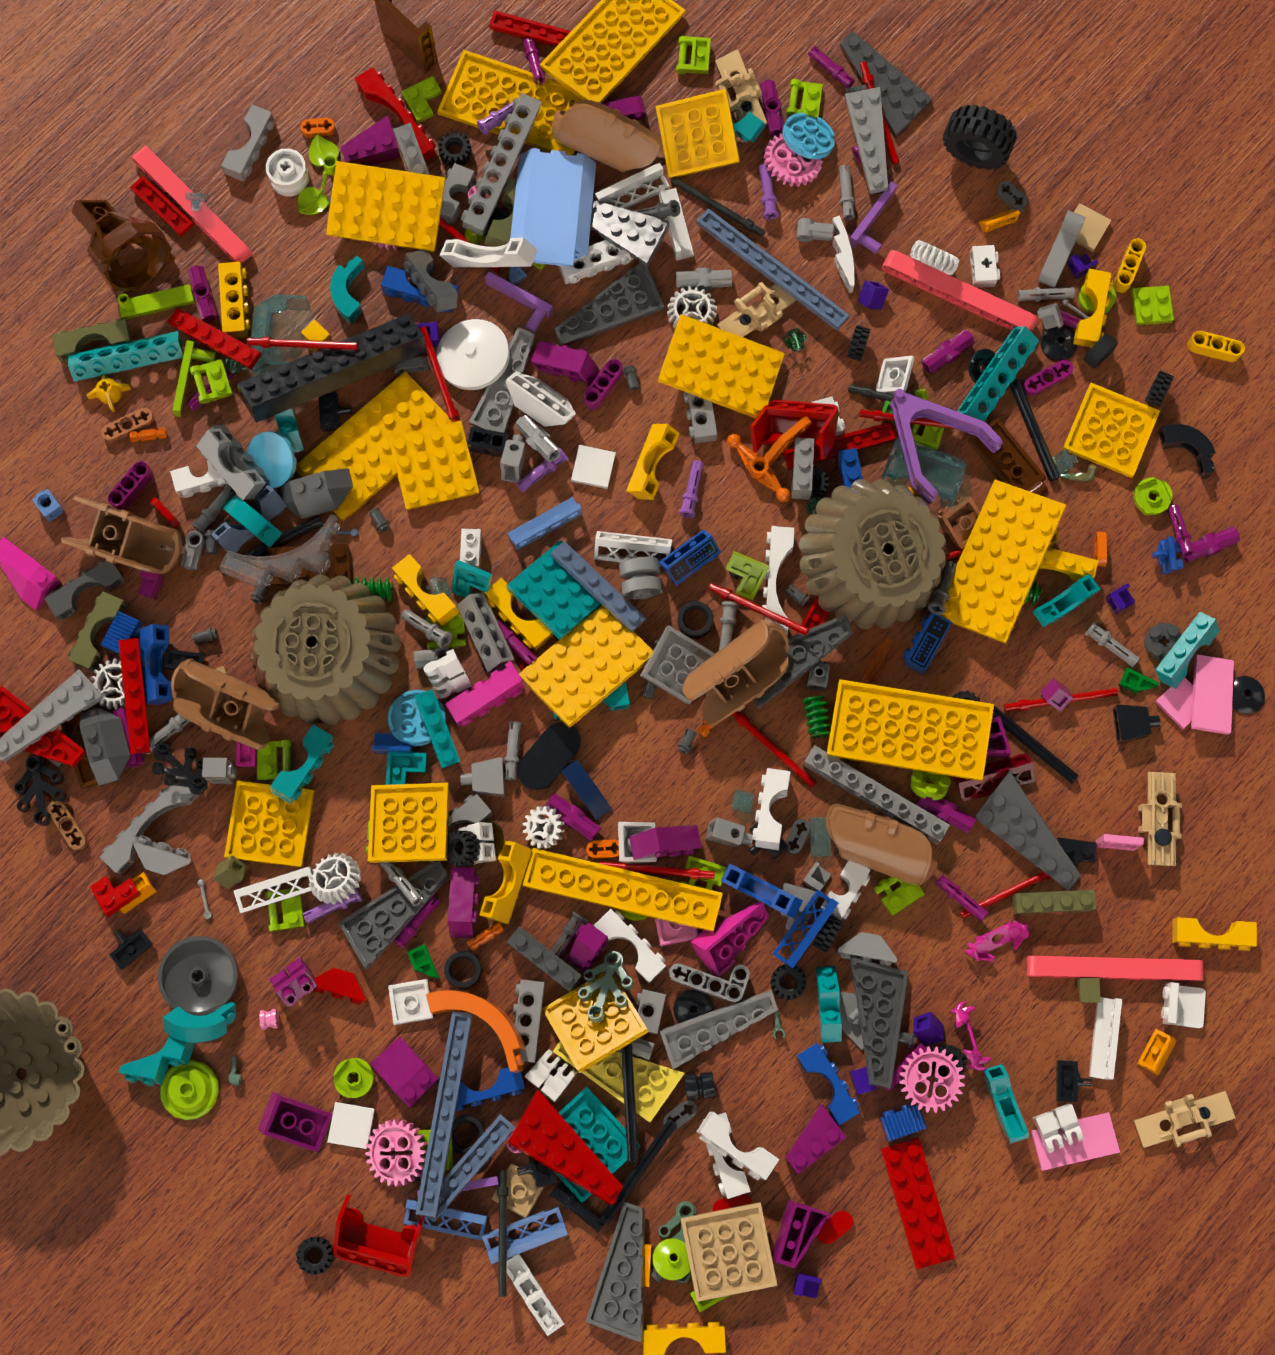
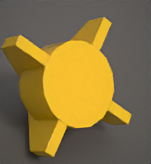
(108, 391)

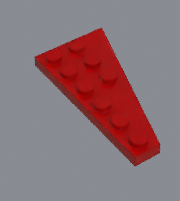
(52, 745)
(552, 1142)

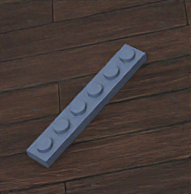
(598, 586)
(473, 1161)

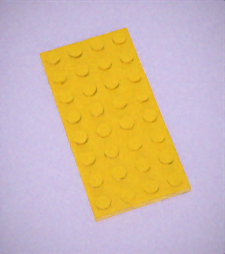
(610, 45)
(489, 85)
(364, 441)
(1001, 560)
(910, 730)

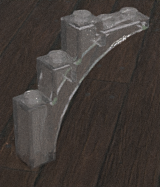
(258, 570)

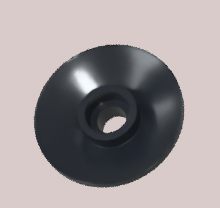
(1054, 349)
(979, 358)
(1243, 703)
(690, 998)

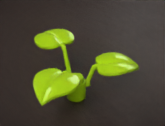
(325, 154)

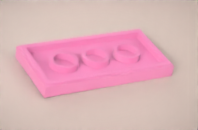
(1212, 694)
(1097, 1142)

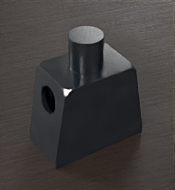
(1133, 722)

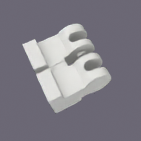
(447, 675)
(485, 834)
(540, 1076)
(1049, 1123)

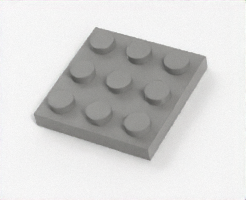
(673, 661)

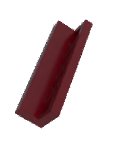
(995, 773)

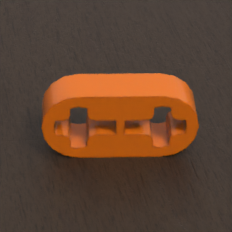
(318, 127)
(1100, 548)
(602, 844)

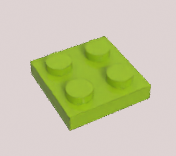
(1152, 305)

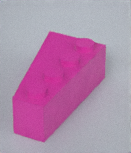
(485, 695)

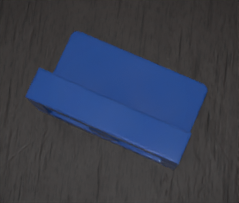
(388, 743)

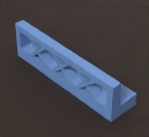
(545, 523)
(452, 1213)
(531, 1239)

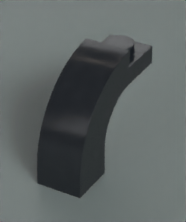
(1192, 440)

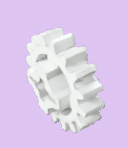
(535, 826)

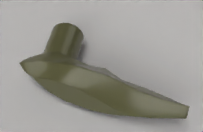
(1082, 477)

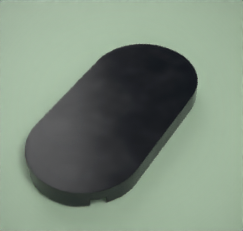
(548, 756)

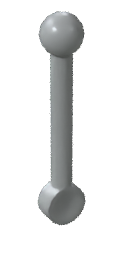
(1065, 302)
(208, 915)

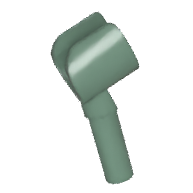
(777, 1025)
(235, 1079)

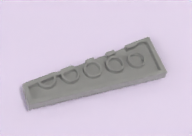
(867, 124)
(496, 403)
(60, 706)
(702, 1032)

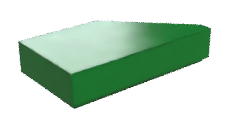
(1136, 682)
(422, 961)

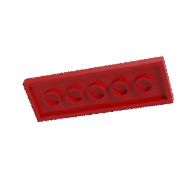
(917, 1203)

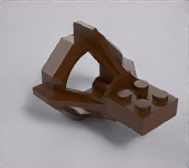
(114, 232)

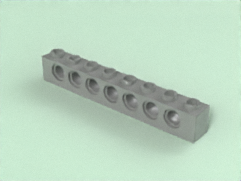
(523, 104)
(875, 794)

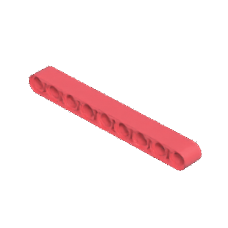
(204, 219)
(957, 292)
(1115, 968)

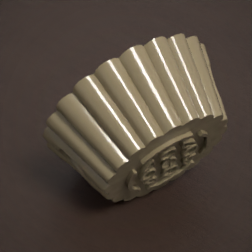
(848, 558)
(345, 665)
(44, 1046)

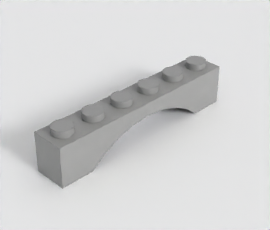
(122, 852)

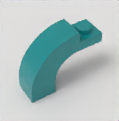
(339, 286)
(252, 520)
(1066, 601)
(199, 1028)

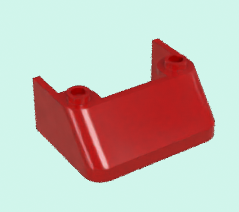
(782, 415)
(375, 1245)

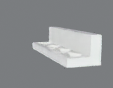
(631, 184)
(677, 231)
(630, 543)
(269, 884)
(1105, 1038)

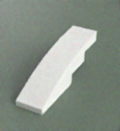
(843, 258)
(533, 1294)

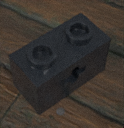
(487, 441)

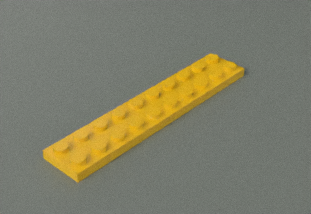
(623, 889)

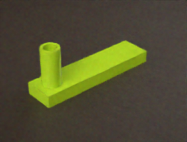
(155, 302)
(189, 353)

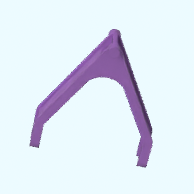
(908, 408)

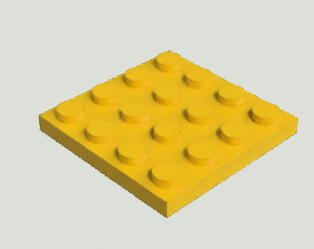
(697, 133)
(1111, 430)
(433, 465)
(408, 822)
(268, 827)
(591, 1041)

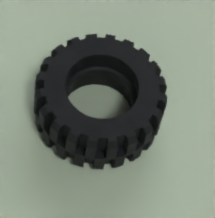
(979, 137)

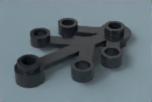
(196, 784)
(38, 788)

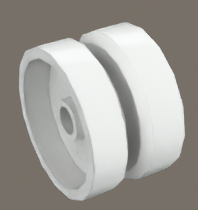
(287, 172)

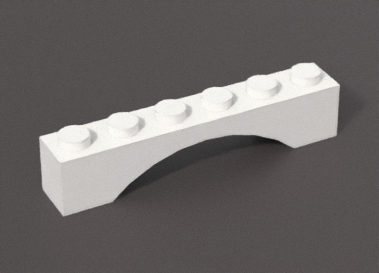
(515, 253)
(781, 545)

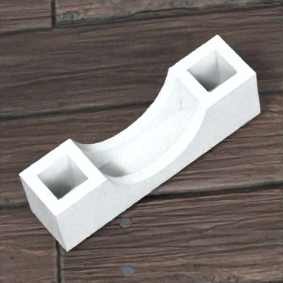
(775, 787)
(648, 963)
(716, 1131)
(733, 1181)

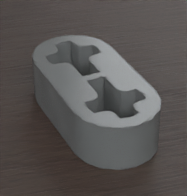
(1011, 196)
(412, 365)
(801, 839)
(676, 1111)

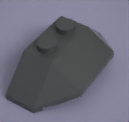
(317, 492)
(104, 744)

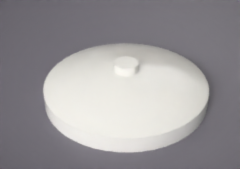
(473, 354)

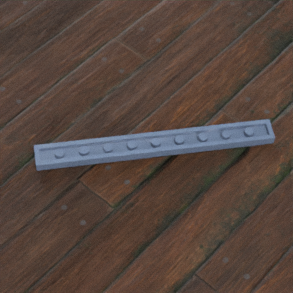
(772, 269)
(444, 1114)

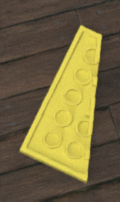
(651, 1081)

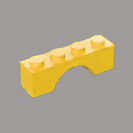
(1096, 287)
(658, 442)
(1069, 564)
(439, 606)
(533, 632)
(514, 861)
(1240, 935)
(709, 1337)

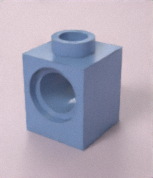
(53, 510)

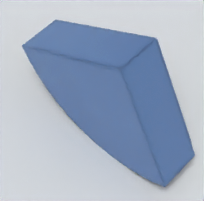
(516, 275)

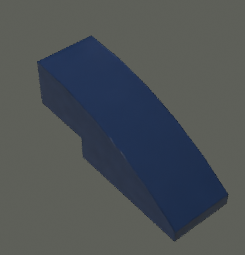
(586, 790)

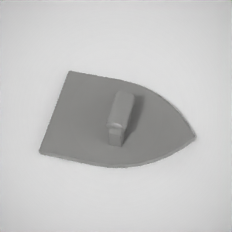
(850, 1018)

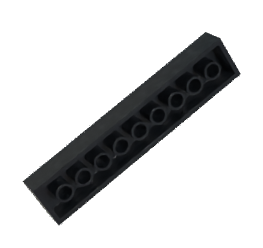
(331, 368)

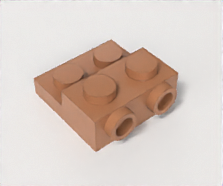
(959, 520)

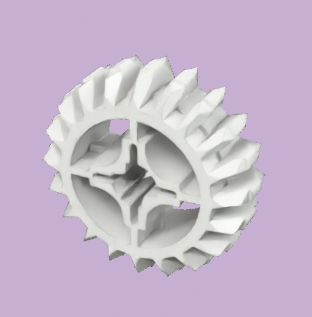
(934, 257)
(700, 300)
(109, 688)
(333, 873)

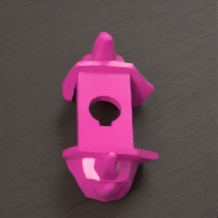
(1011, 932)
(962, 1017)

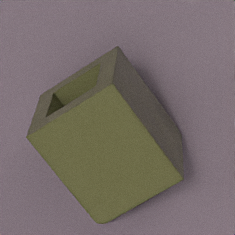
(229, 872)
(1089, 989)

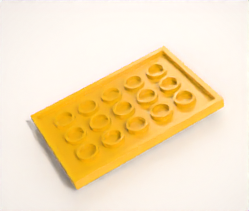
(385, 206)
(720, 366)
(586, 666)

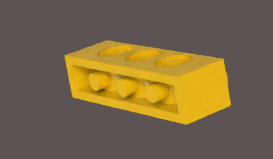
(228, 273)

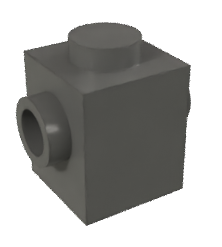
(815, 681)

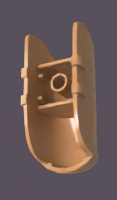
(606, 135)
(129, 540)
(739, 671)
(222, 703)
(881, 844)

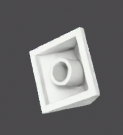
(895, 374)
(628, 829)

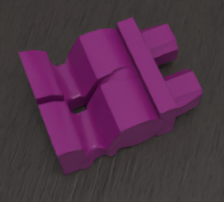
(296, 986)

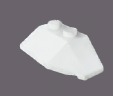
(539, 400)

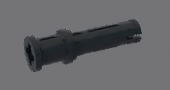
(569, 1201)

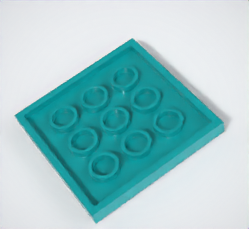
(553, 595)
(599, 1132)

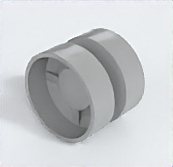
(640, 578)

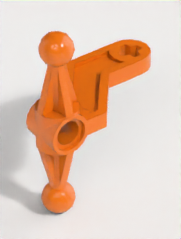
(752, 459)

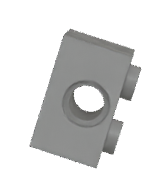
(218, 771)
(654, 1000)

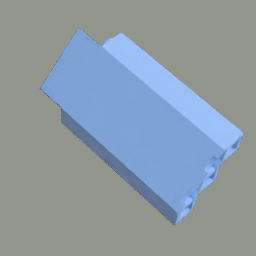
(554, 204)

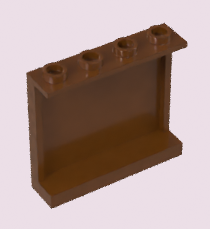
(412, 41)

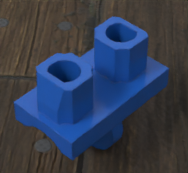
(1166, 555)

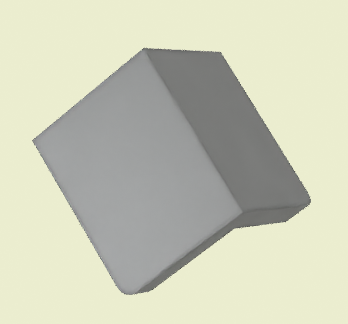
(1051, 316)
(816, 877)

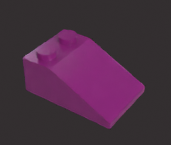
(405, 1072)
(294, 1122)

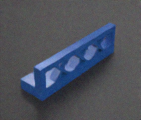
(810, 934)

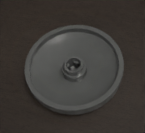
(198, 975)

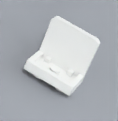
(1183, 1005)

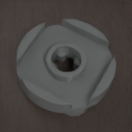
(1155, 634)

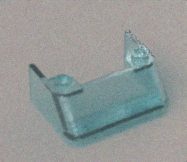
(262, 327)
(939, 468)

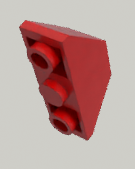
(341, 984)

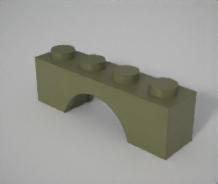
(500, 230)
(74, 341)
(85, 651)
(1056, 901)

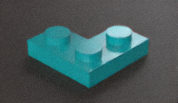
(468, 576)
(402, 763)

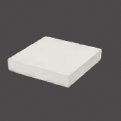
(593, 467)
(410, 1002)
(351, 1125)

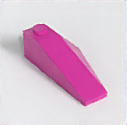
(26, 575)
(729, 937)

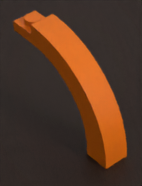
(451, 1000)

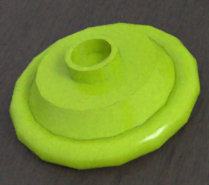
(189, 1090)

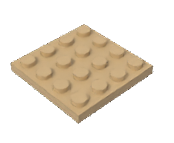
(728, 1251)

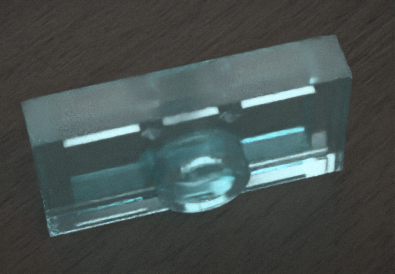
(819, 837)

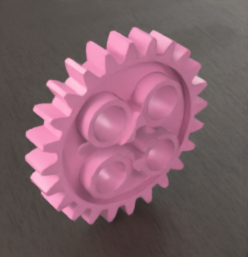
(804, 168)
(950, 1082)
(395, 1133)

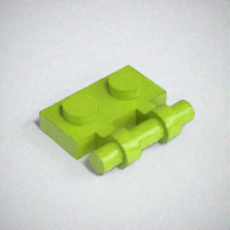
(455, 627)
(694, 862)
(901, 897)

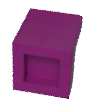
(150, 584)
(1056, 694)

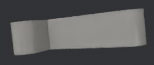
(1061, 249)
(704, 987)

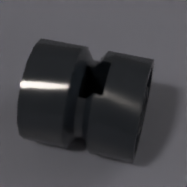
(699, 1086)

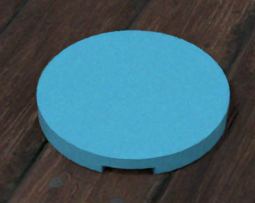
(808, 136)
(274, 456)
(406, 721)

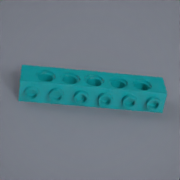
(125, 356)
(1005, 365)

